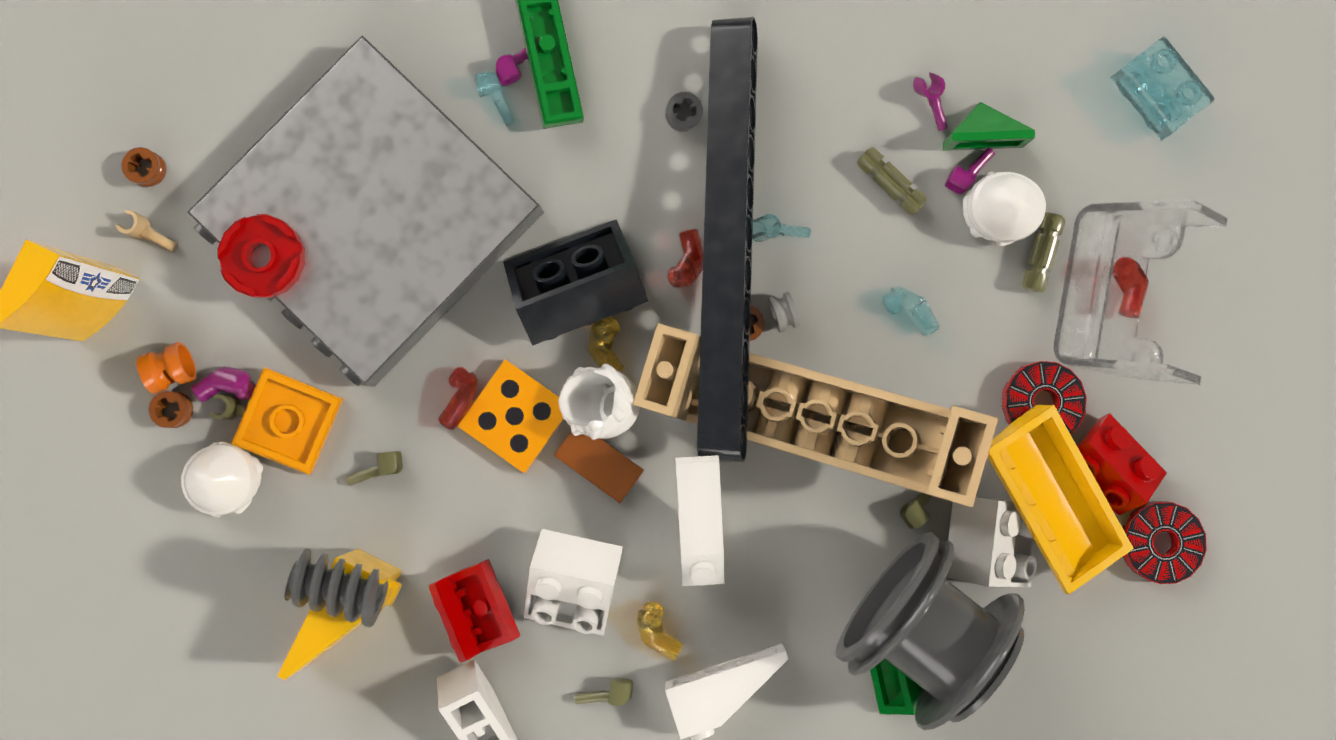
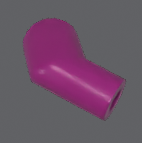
(227, 380)

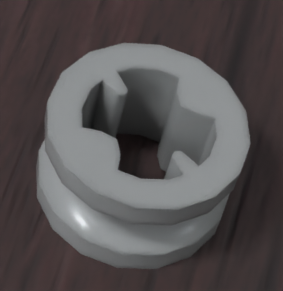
(783, 312)

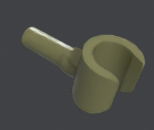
(232, 410)
(388, 464)
(913, 512)
(618, 694)

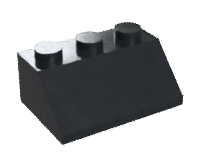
(574, 282)

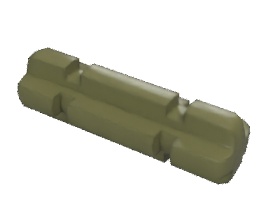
(892, 181)
(1043, 252)

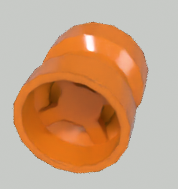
(167, 367)

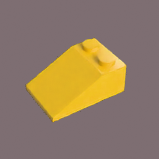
(323, 632)

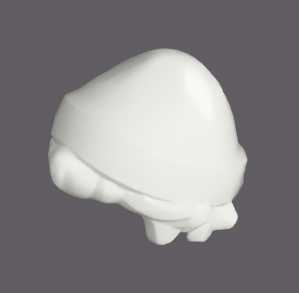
(1004, 207)
(598, 402)
(221, 479)

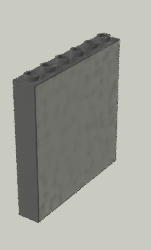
(386, 203)

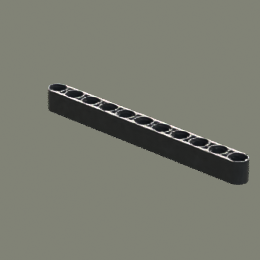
(728, 241)

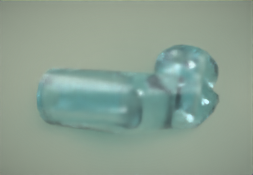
(916, 305)

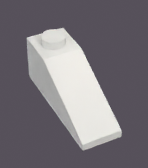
(700, 520)
(715, 693)
(472, 705)

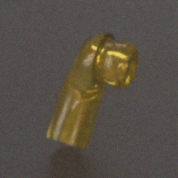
(601, 343)
(652, 631)

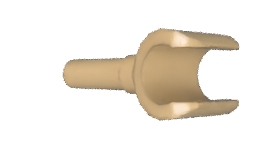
(141, 228)

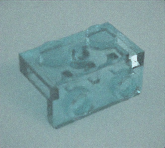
(1162, 88)

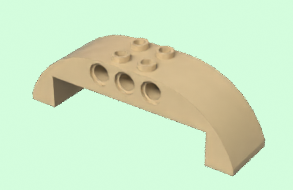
(832, 420)

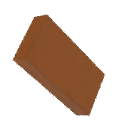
(600, 464)

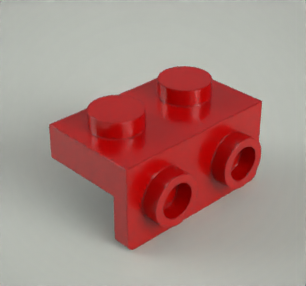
(1120, 465)
(474, 610)

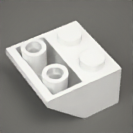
(991, 545)
(572, 582)

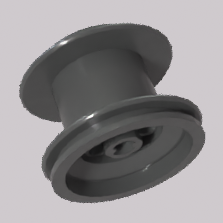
(934, 633)

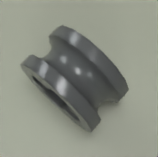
(676, 102)

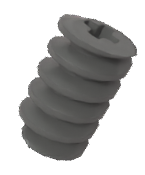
(336, 589)

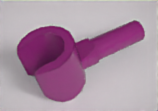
(507, 67)
(933, 95)
(962, 179)

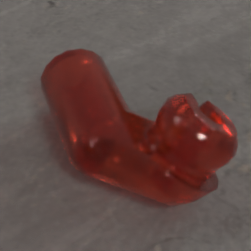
(691, 263)
(1132, 283)
(462, 399)

